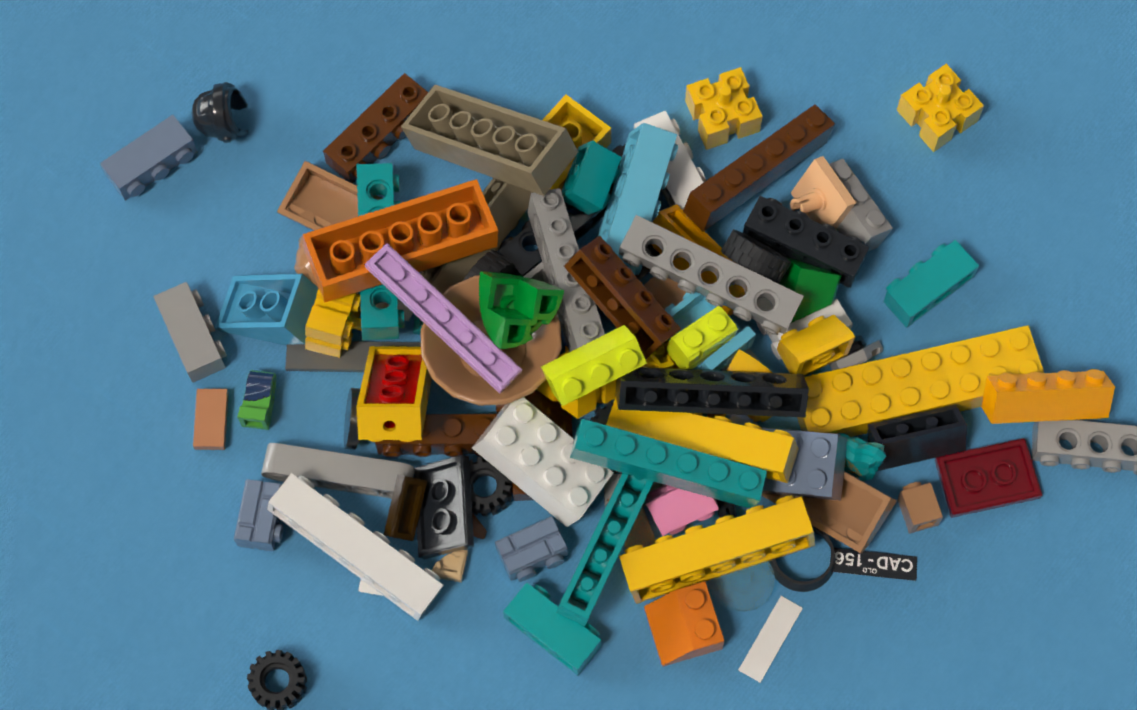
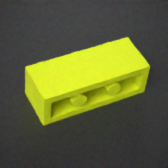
(593, 365)

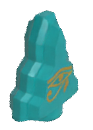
(862, 457)

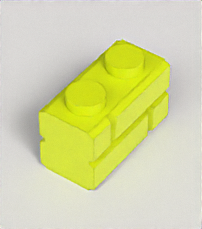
(701, 338)

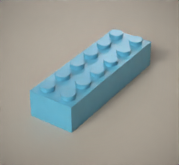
(638, 183)

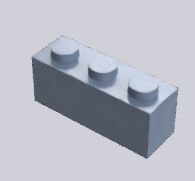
(149, 157)

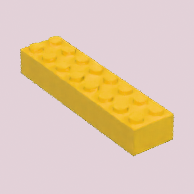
(915, 382)

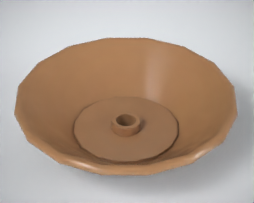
(462, 380)

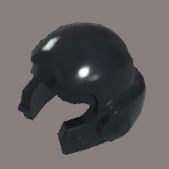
(213, 113)

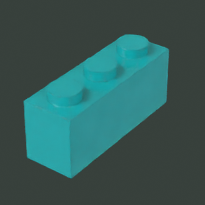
(930, 282)
(559, 636)

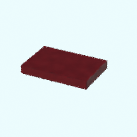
(988, 478)

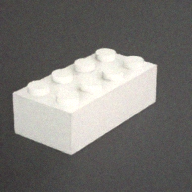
(538, 460)

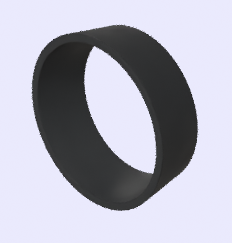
(805, 586)

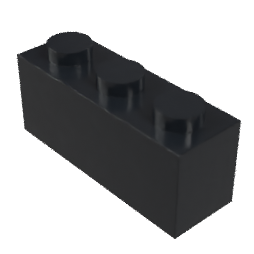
(920, 436)

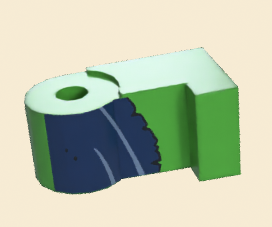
(258, 400)

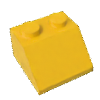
(816, 345)

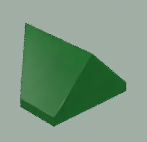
(814, 283)

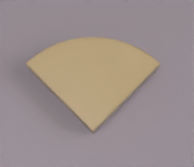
(452, 566)

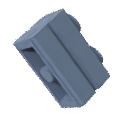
(256, 524)
(532, 549)

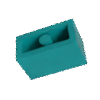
(591, 178)

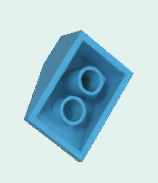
(268, 307)

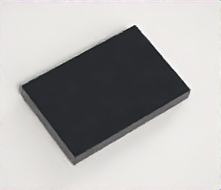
(446, 509)

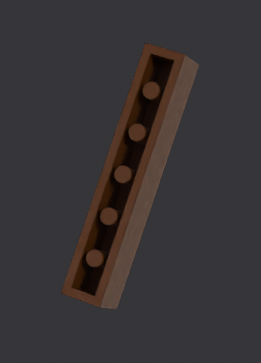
(758, 167)

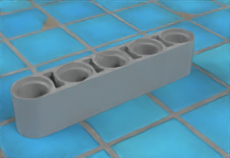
(334, 469)

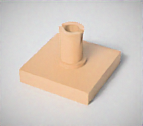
(822, 194)

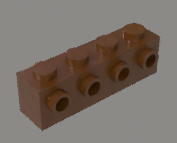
(374, 129)
(622, 295)
(441, 435)

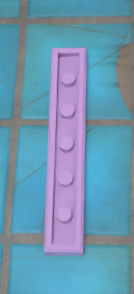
(443, 318)

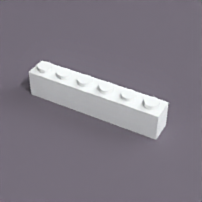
(355, 546)

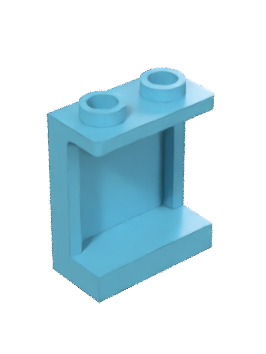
(693, 308)

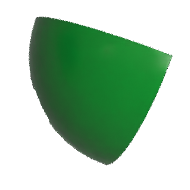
(515, 307)

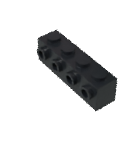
(806, 240)

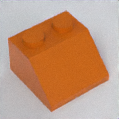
(684, 624)

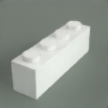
(683, 173)

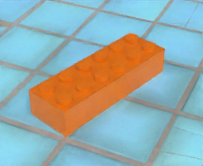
(421, 231)

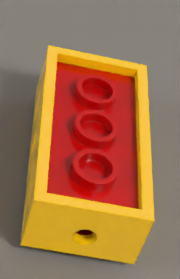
(393, 395)

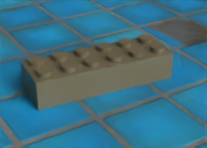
(490, 139)

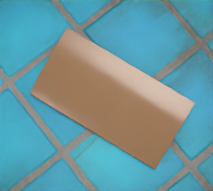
(319, 198)
(852, 519)

